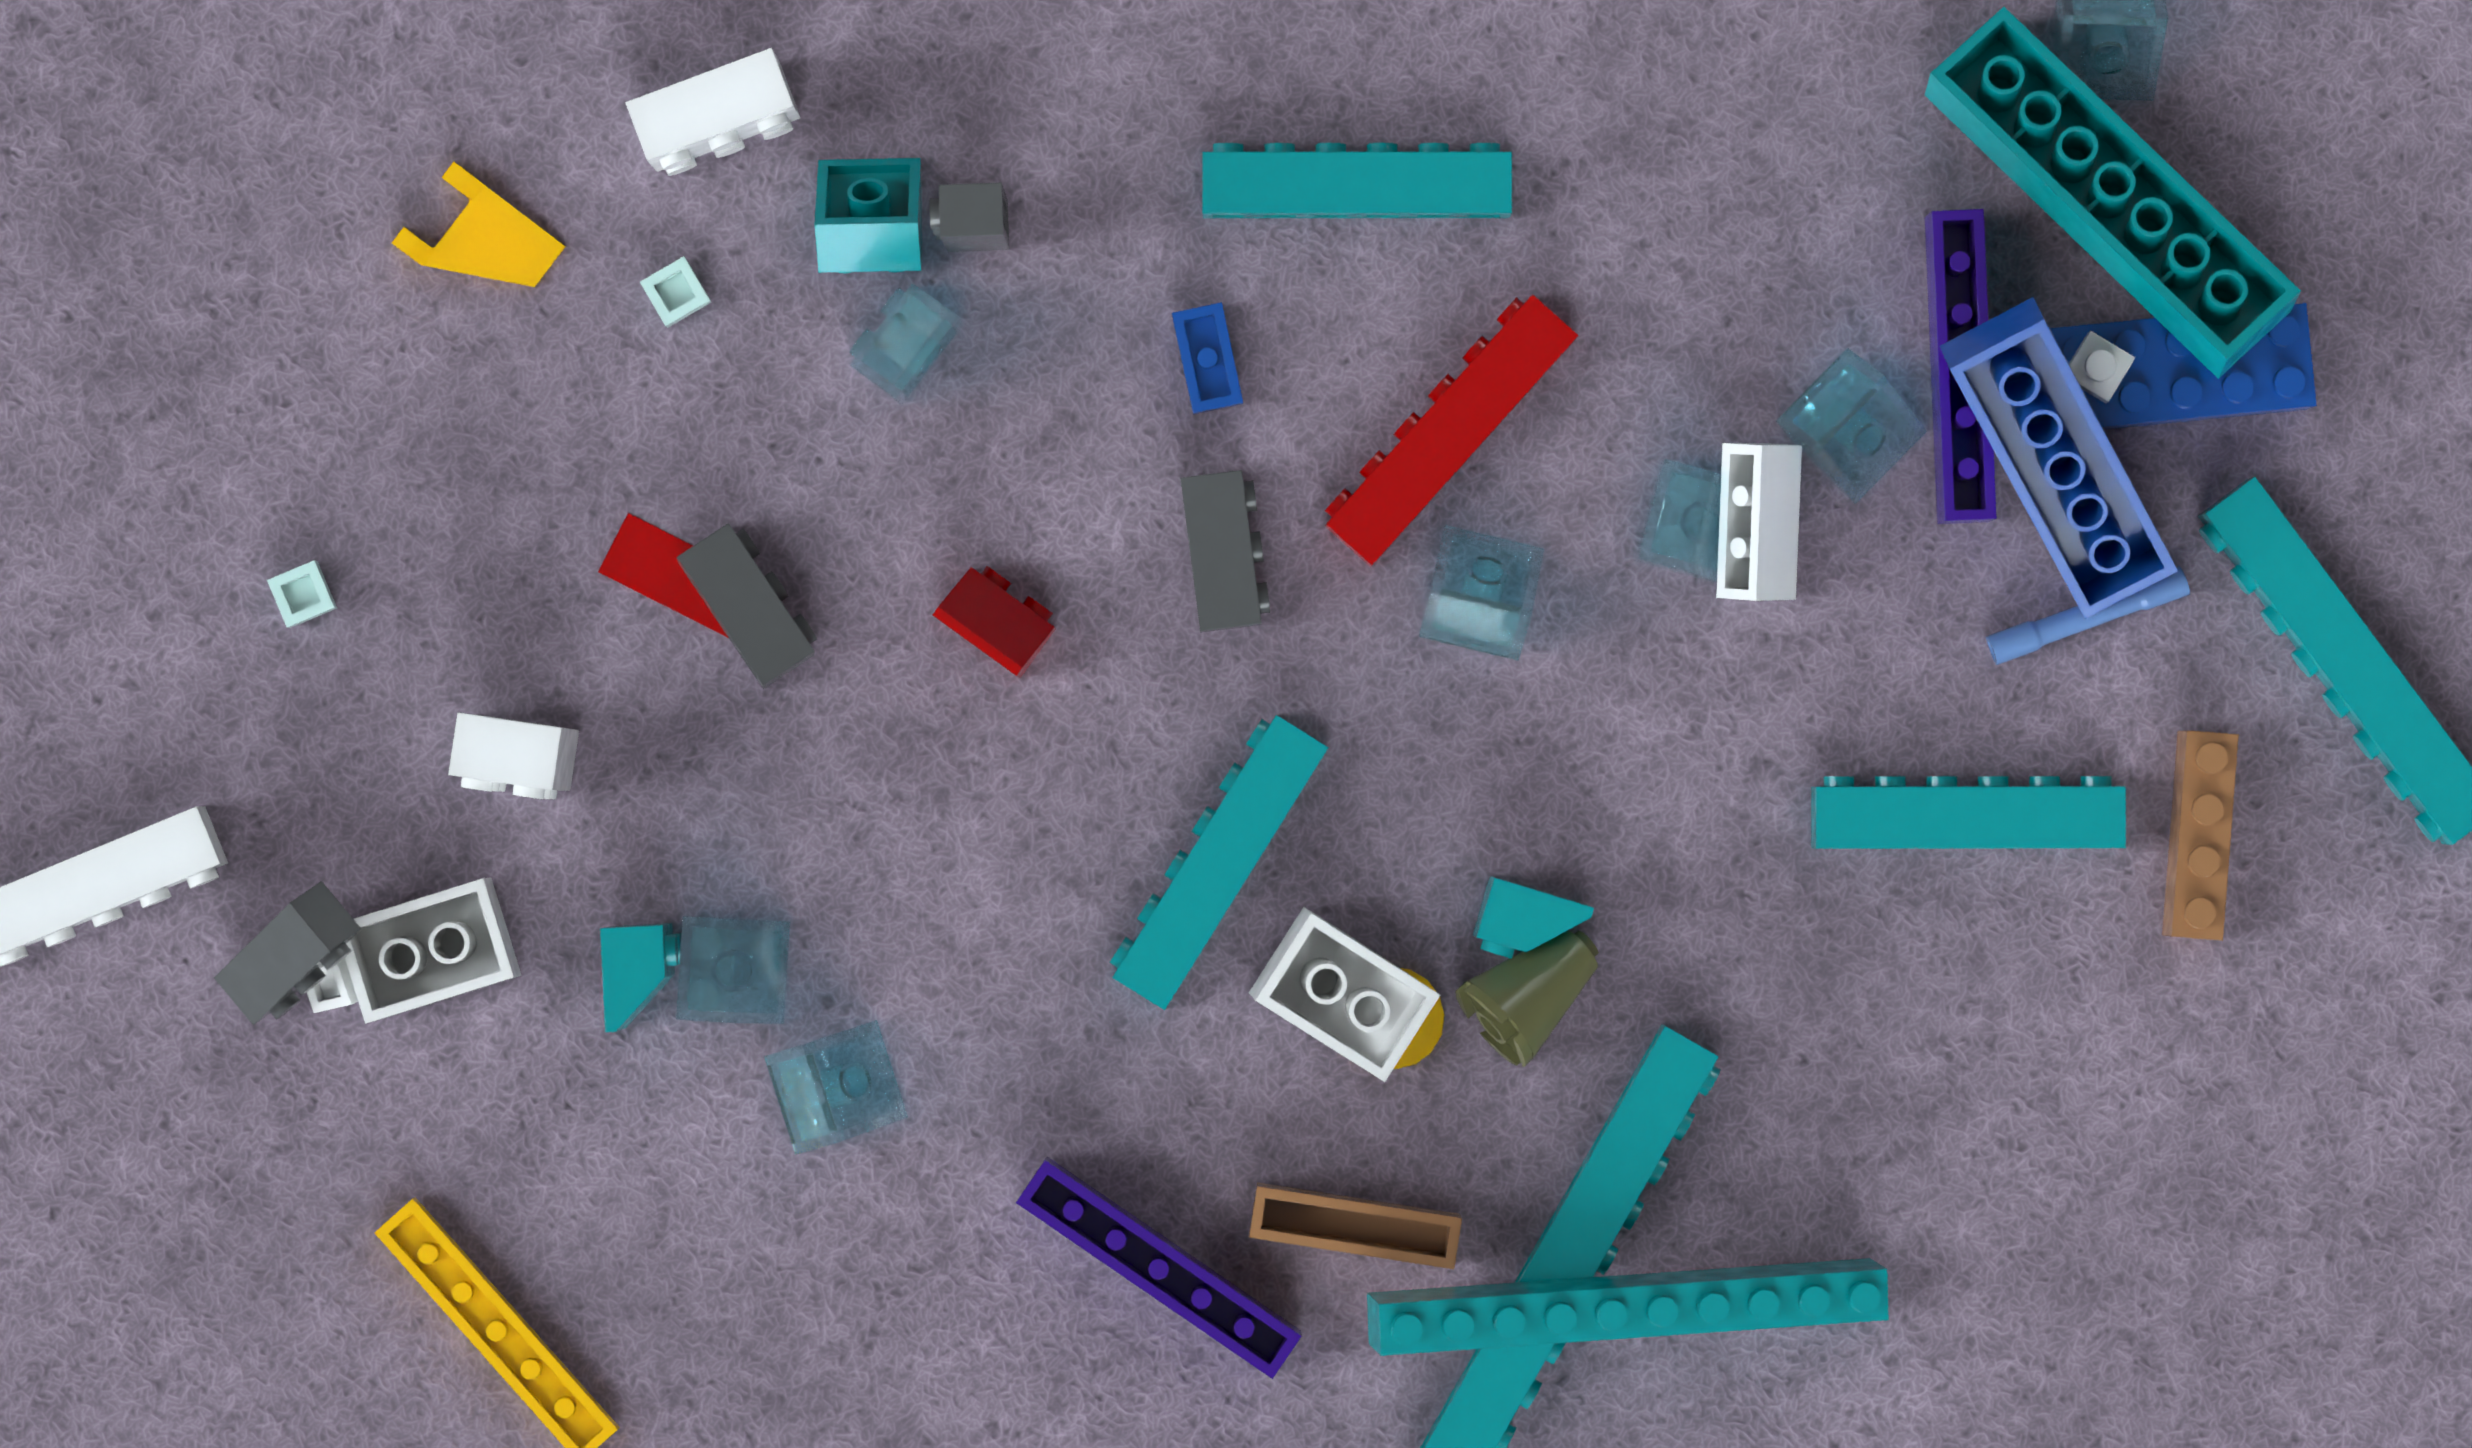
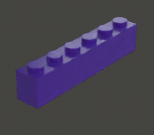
(1955, 306)
(1159, 1267)

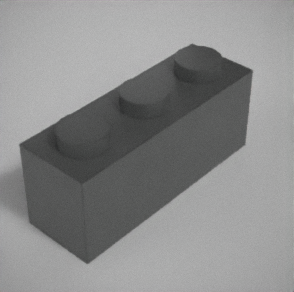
(971, 217)
(1224, 550)
(748, 604)
(289, 955)

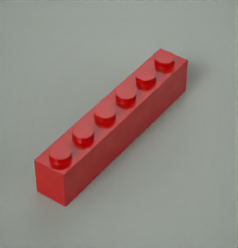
(1451, 430)

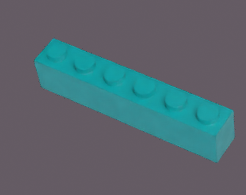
(1356, 183)
(1968, 816)
(1219, 862)

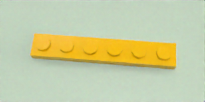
(495, 1328)

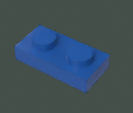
(1207, 358)

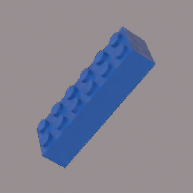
(2174, 386)
(2058, 457)

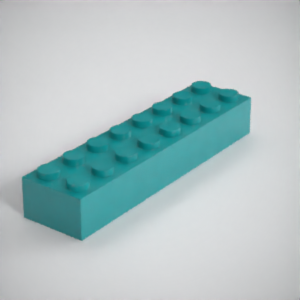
(2111, 192)

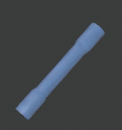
(2034, 634)

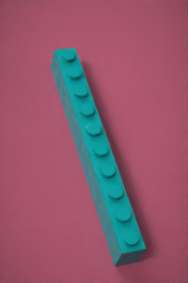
(1582, 1231)
(1627, 1306)

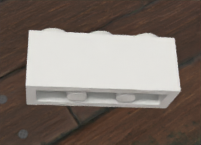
(1759, 521)

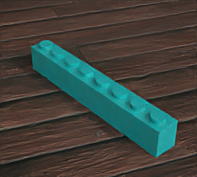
(2345, 658)

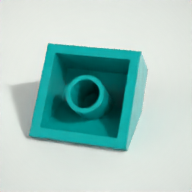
(868, 215)
(1523, 917)
(635, 968)

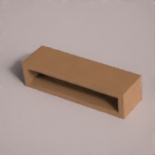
(2200, 835)
(1355, 1225)

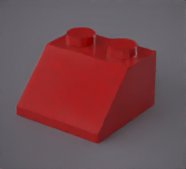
(995, 620)

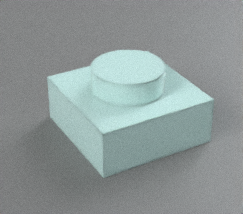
(675, 292)
(302, 594)

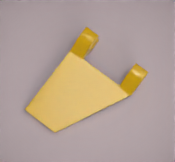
(486, 238)

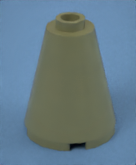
(1529, 994)

